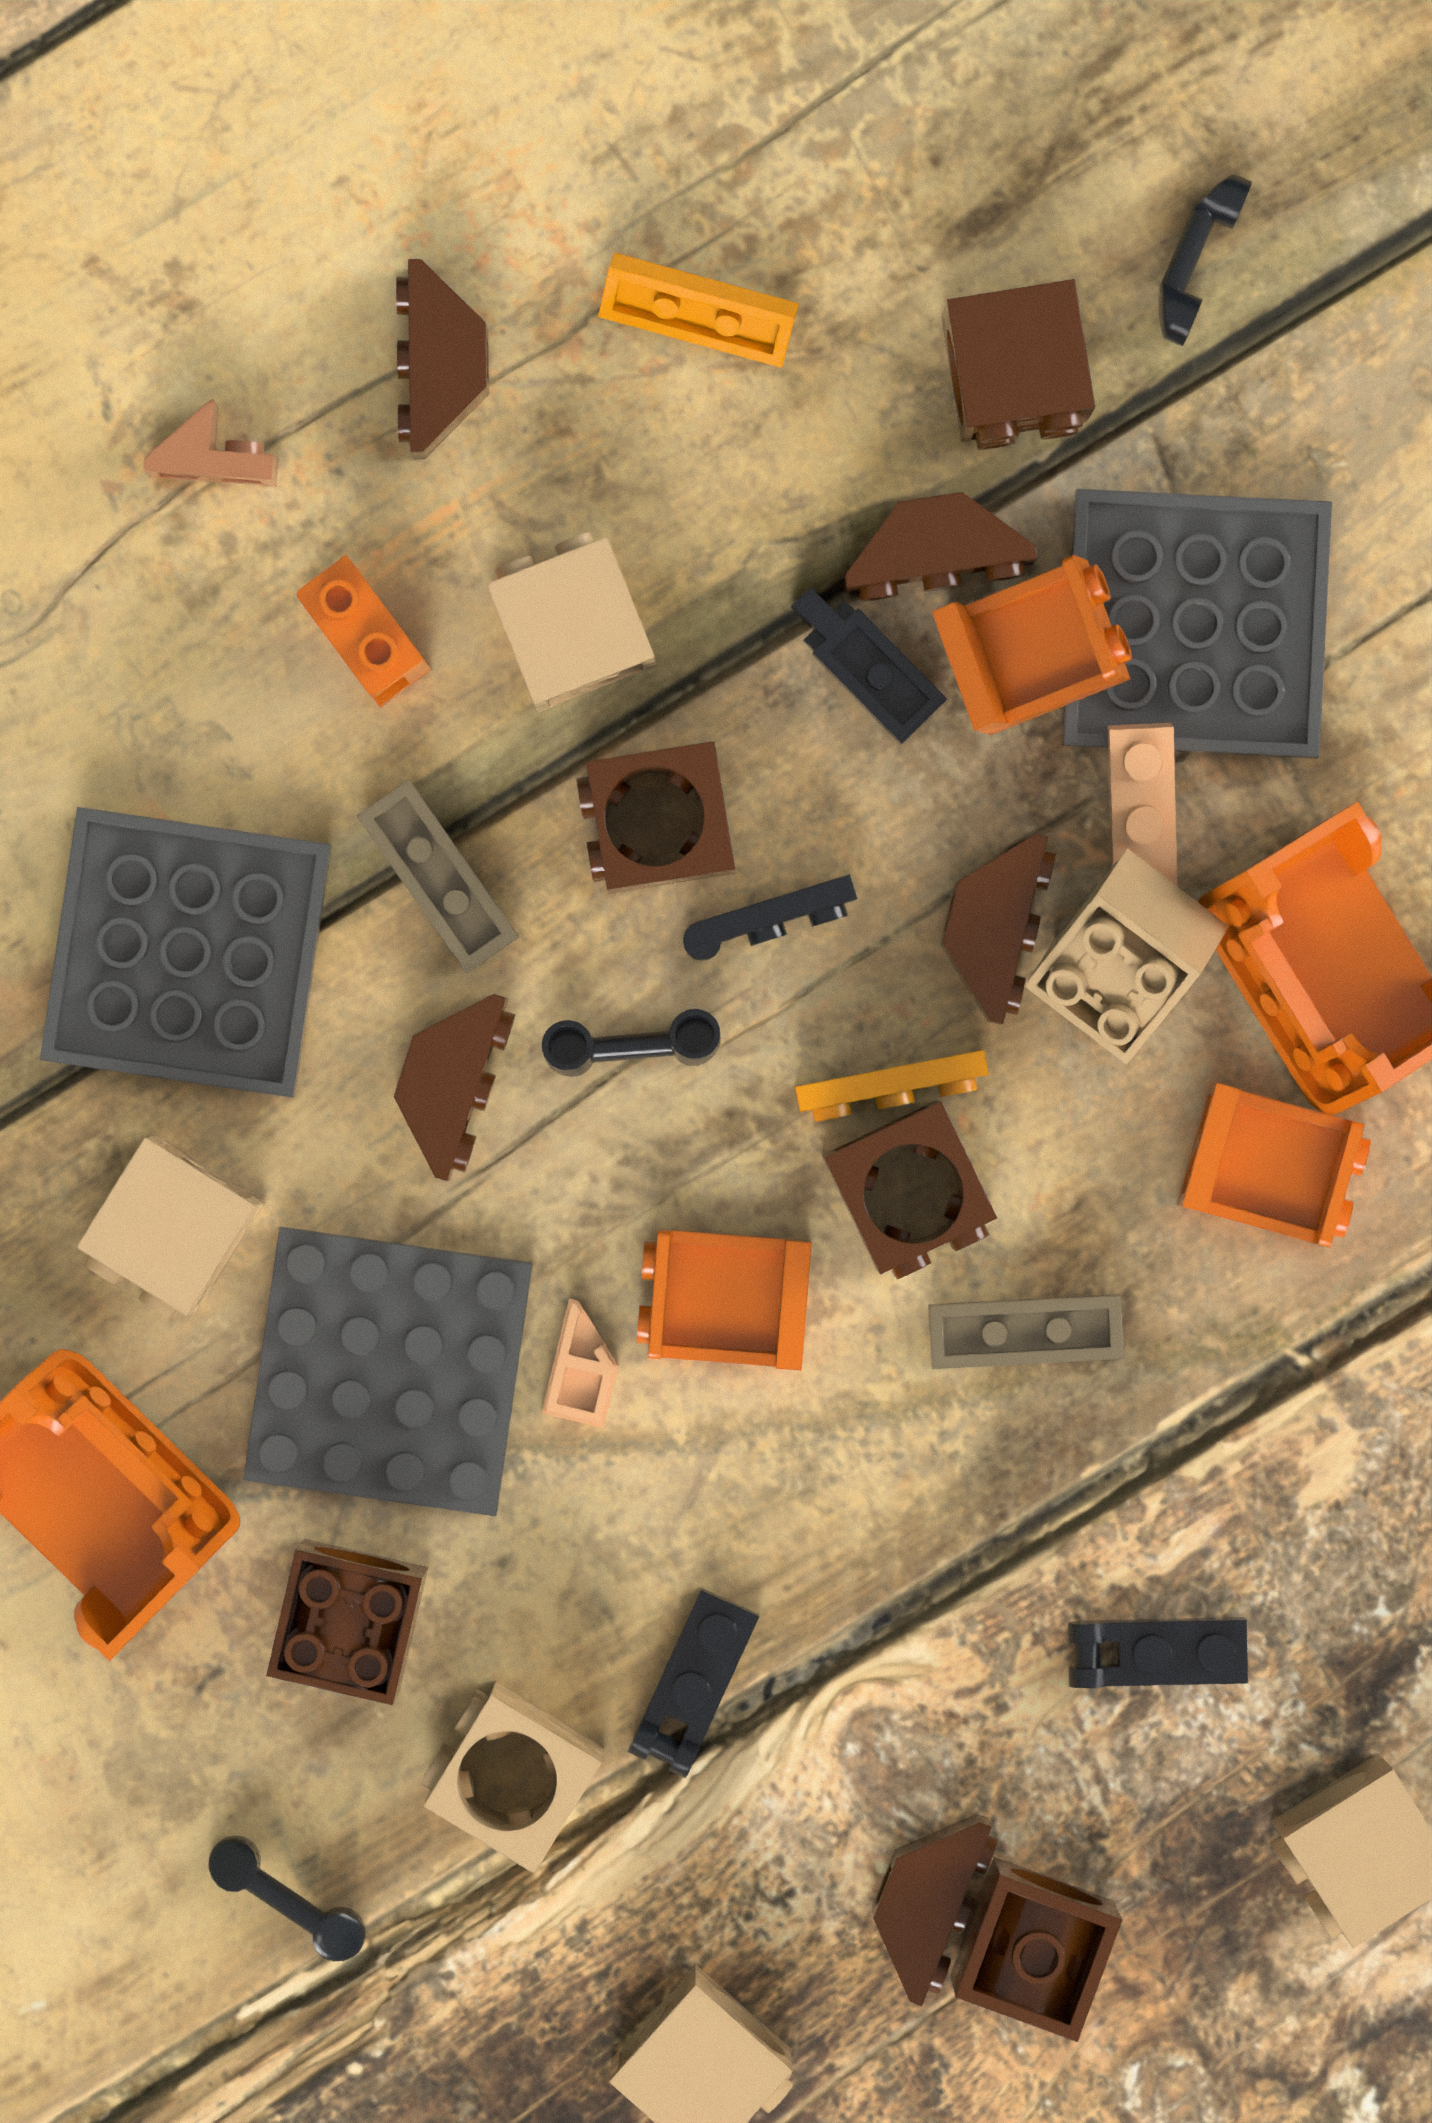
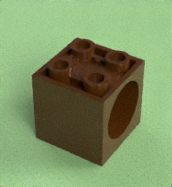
(1018, 363)
(689, 769)
(931, 1133)
(347, 1621)
(1035, 1949)

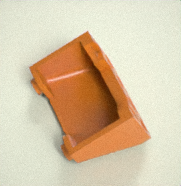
(1327, 963)
(105, 1497)

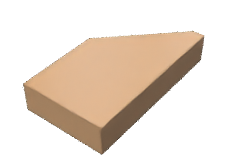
(581, 1371)

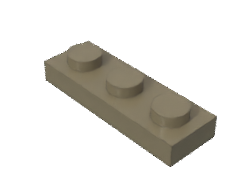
(437, 876)
(1026, 1331)

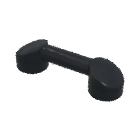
(1218, 205)
(691, 1039)
(236, 1866)

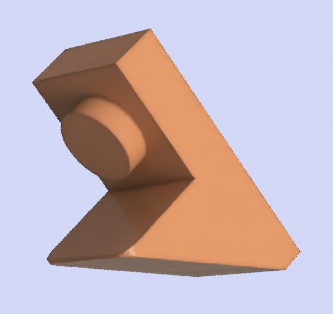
(193, 455)

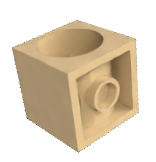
(570, 621)
(1127, 956)
(168, 1228)
(521, 1832)
(1360, 1851)
(702, 2059)

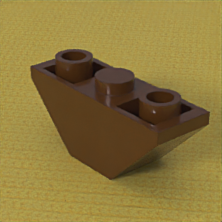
(441, 359)
(935, 544)
(993, 923)
(448, 1079)
(927, 1899)

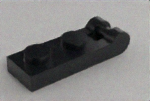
(767, 918)
(1160, 1652)
(694, 1680)

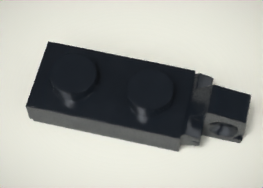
(868, 665)

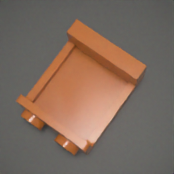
(362, 631)
(1034, 646)
(1274, 1165)
(726, 1298)

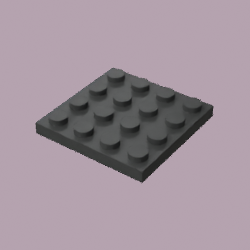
(1217, 617)
(185, 952)
(388, 1371)

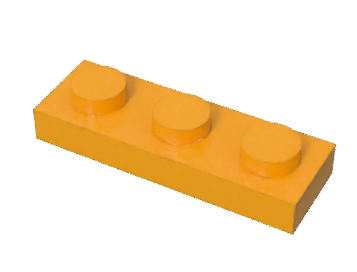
(698, 309)
(892, 1085)

